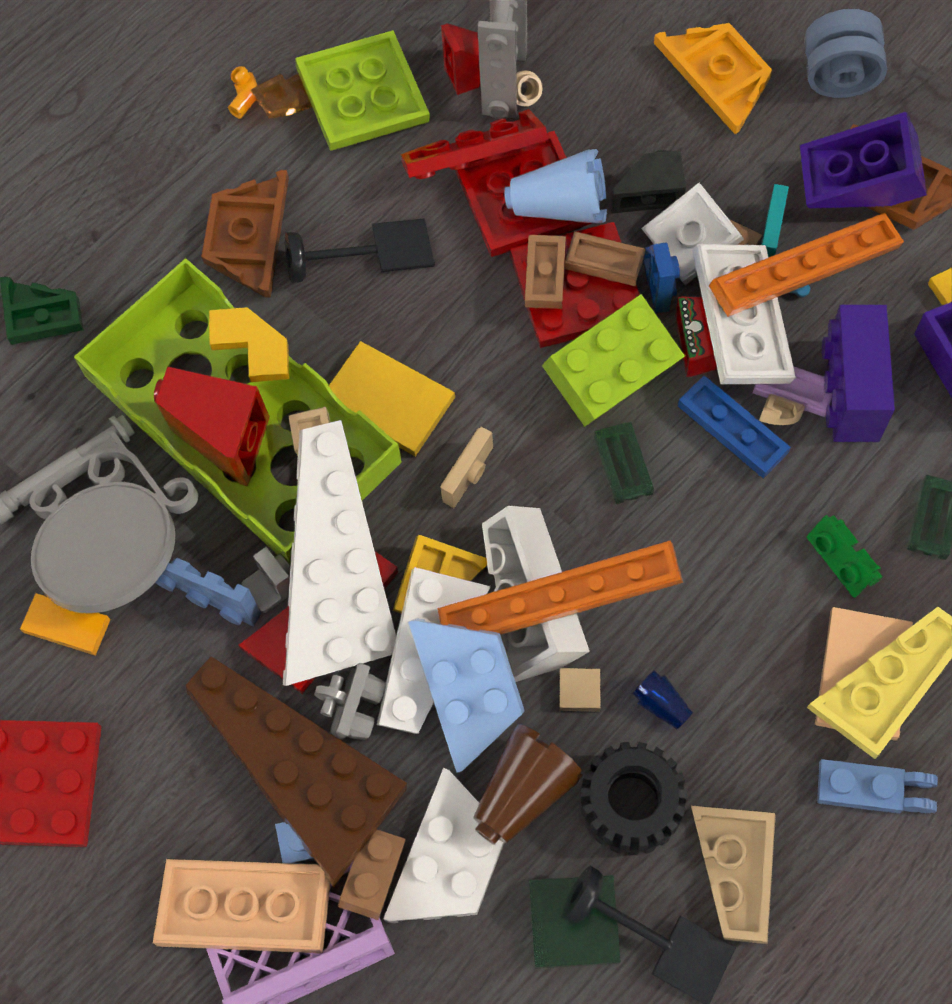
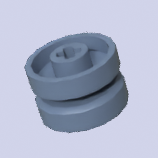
(845, 53)

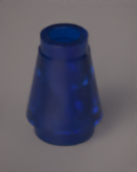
(662, 700)

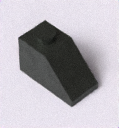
(651, 183)

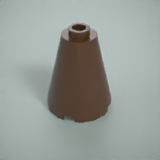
(523, 785)

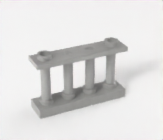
(500, 45)

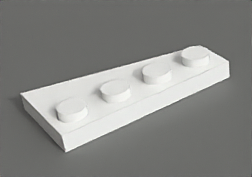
(407, 692)

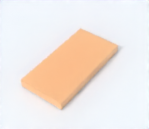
(242, 906)

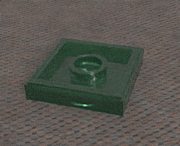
(569, 945)

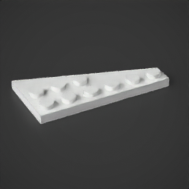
(335, 580)

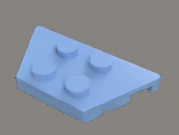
(468, 685)

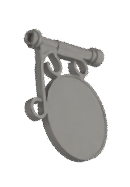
(106, 539)

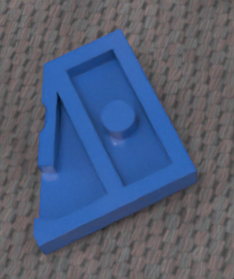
(661, 274)

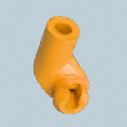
(244, 82)

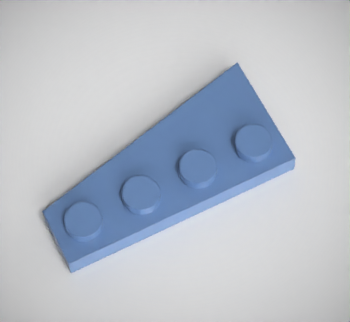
(235, 603)

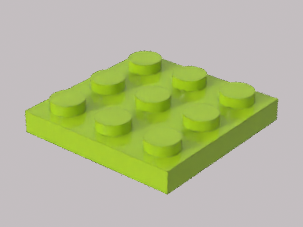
(362, 90)

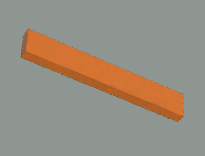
(805, 264)
(568, 591)

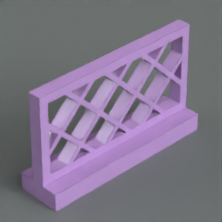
(309, 973)

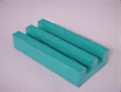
(774, 218)

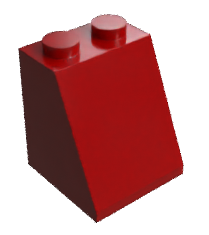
(215, 418)

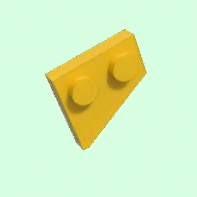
(438, 558)

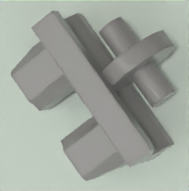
(357, 686)

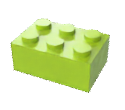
(612, 360)

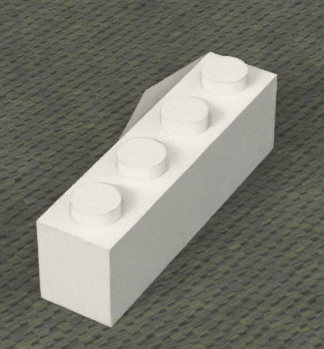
(521, 552)

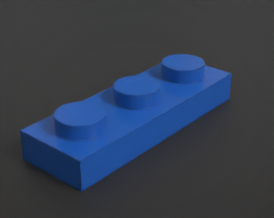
(733, 426)

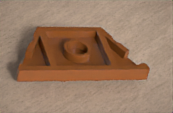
(923, 209)
(246, 232)

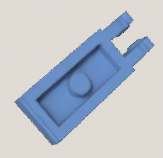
(872, 787)

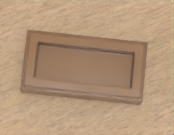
(604, 258)

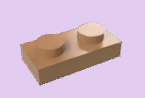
(545, 271)
(372, 875)

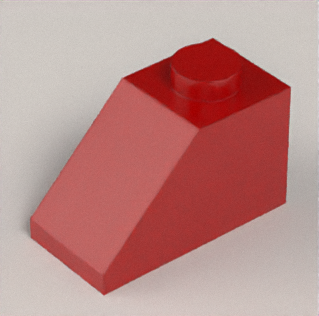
(461, 57)

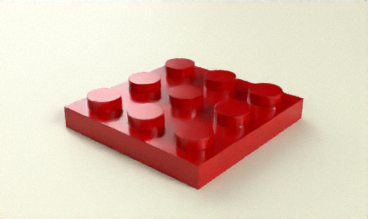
(485, 187)
(585, 297)
(47, 782)

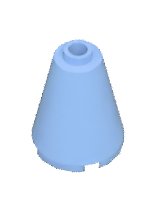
(561, 190)

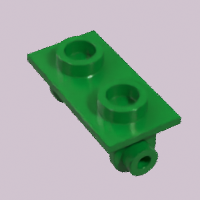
(835, 545)

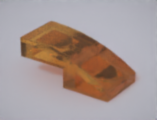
(282, 96)

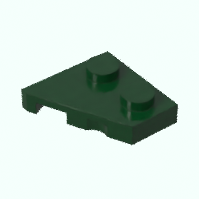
(38, 311)

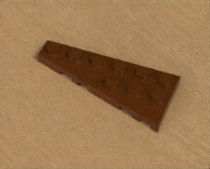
(308, 775)

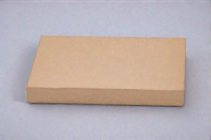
(851, 642)

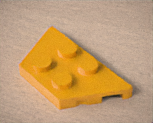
(719, 68)

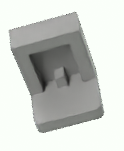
(270, 582)

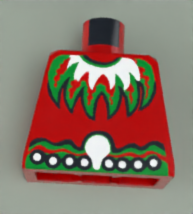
(694, 336)

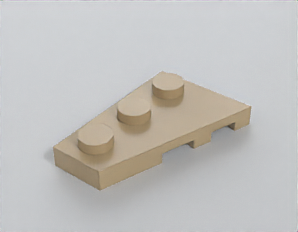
(739, 867)

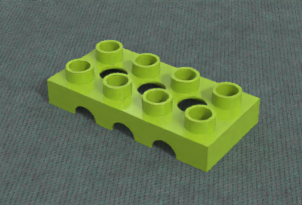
(151, 340)

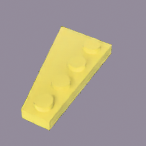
(886, 688)

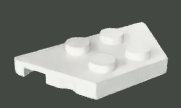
(447, 861)

